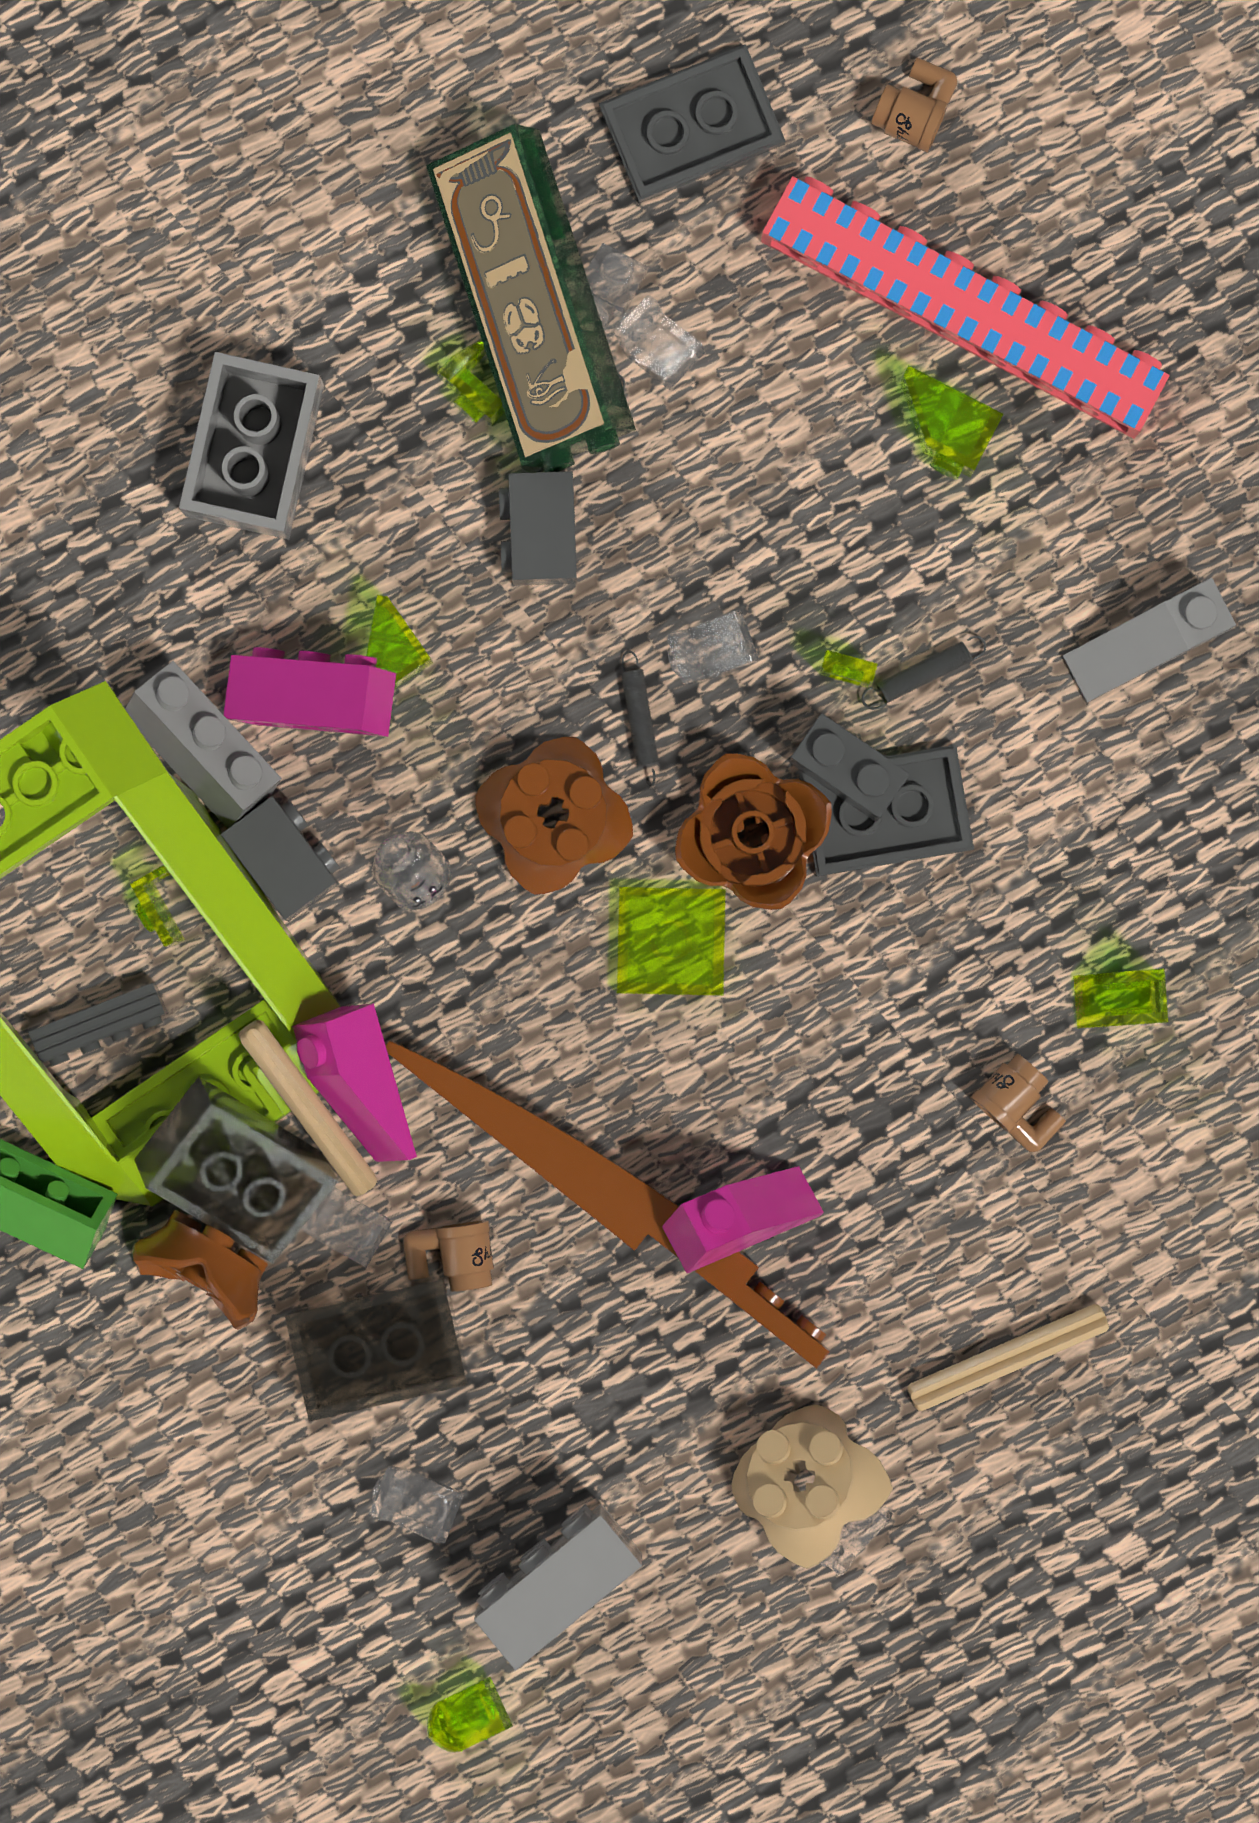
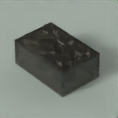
(235, 1170)
(377, 1348)

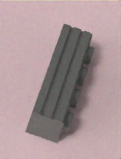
(104, 1020)

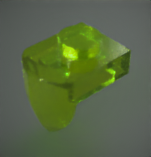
(474, 397)
(467, 1717)

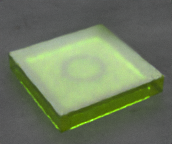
(671, 941)

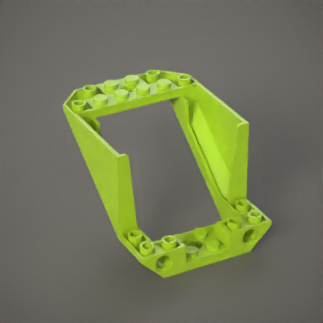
(53, 779)

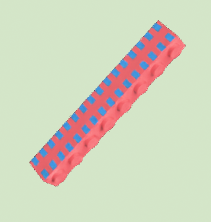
(964, 306)

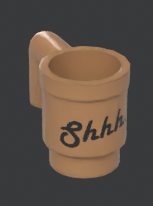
(912, 115)
(1010, 1096)
(463, 1249)

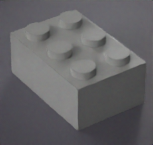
(251, 445)
(556, 1584)

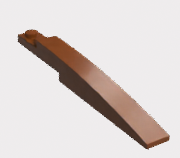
(606, 1192)

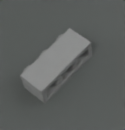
(201, 745)

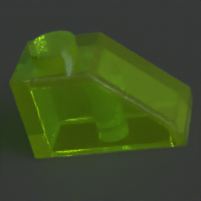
(948, 423)

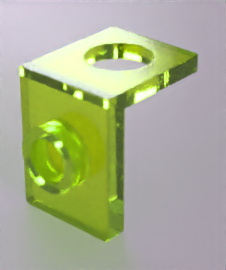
(153, 910)

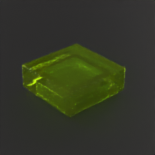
(848, 669)

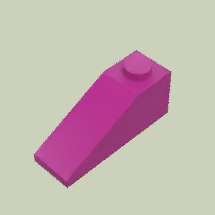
(354, 1074)
(740, 1216)

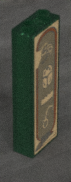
(531, 298)

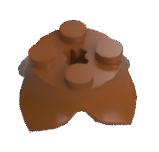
(744, 789)
(551, 857)
(206, 1262)

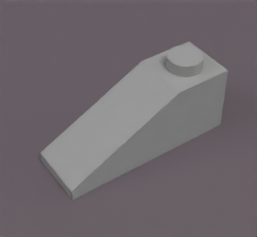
(1149, 640)

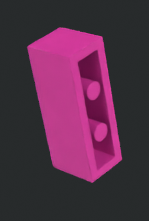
(310, 692)

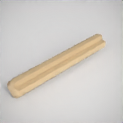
(307, 1107)
(1008, 1357)

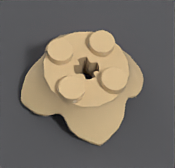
(846, 1486)

